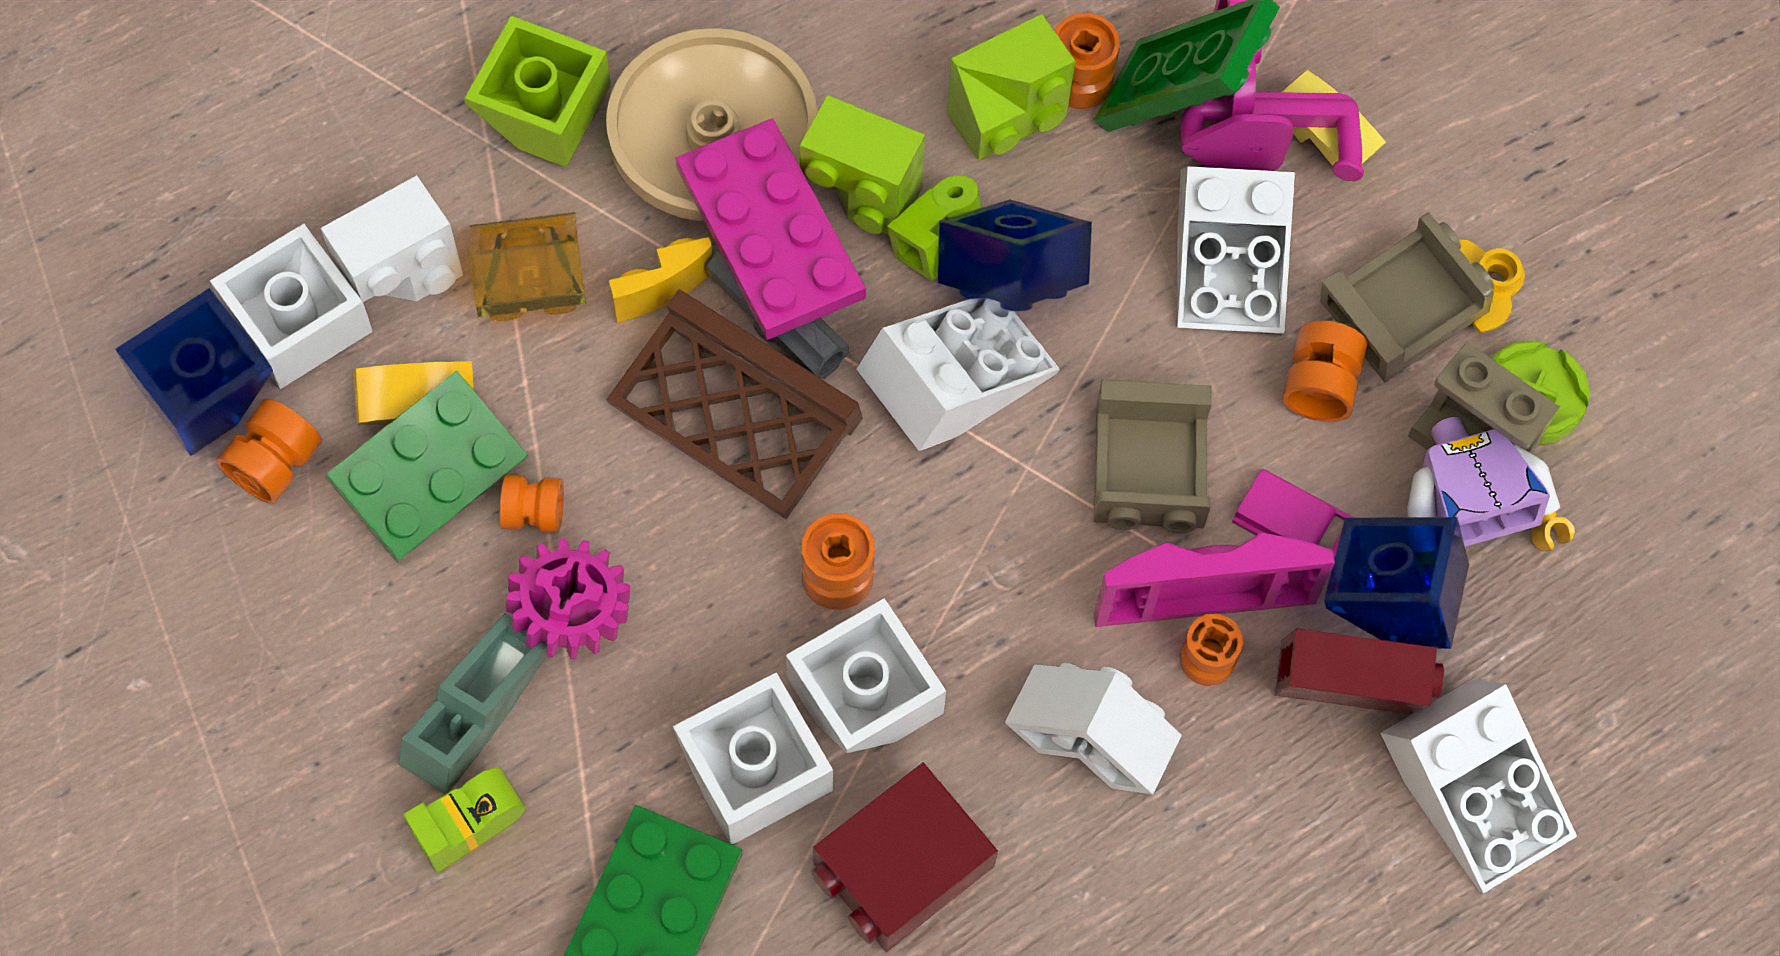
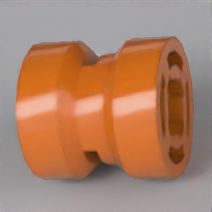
(533, 503)
(1206, 660)

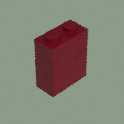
(1358, 671)
(902, 858)

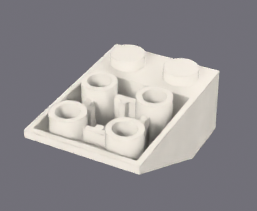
(1233, 249)
(953, 368)
(1480, 781)

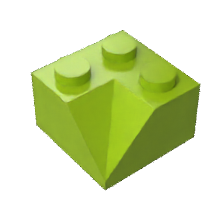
(1010, 87)
(540, 89)
(866, 159)

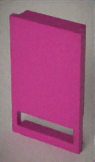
(1285, 511)

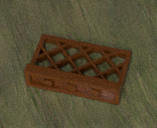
(761, 365)

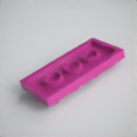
(770, 228)

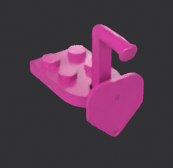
(1258, 126)

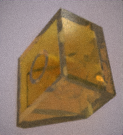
(526, 266)

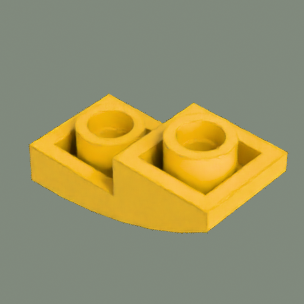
(644, 291)
(390, 390)

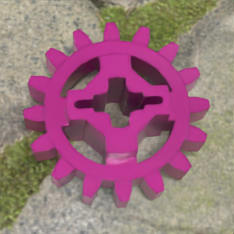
(588, 611)

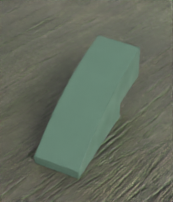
(471, 705)

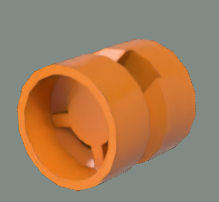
(1095, 49)
(1325, 371)
(265, 456)
(837, 561)

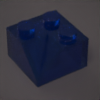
(1014, 254)
(196, 370)
(1400, 578)

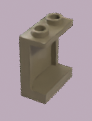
(1410, 296)
(1486, 399)
(1151, 455)

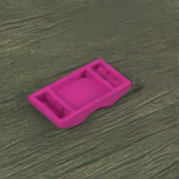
(1213, 579)

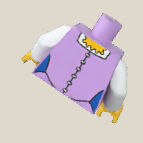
(1487, 486)

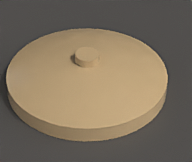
(696, 93)

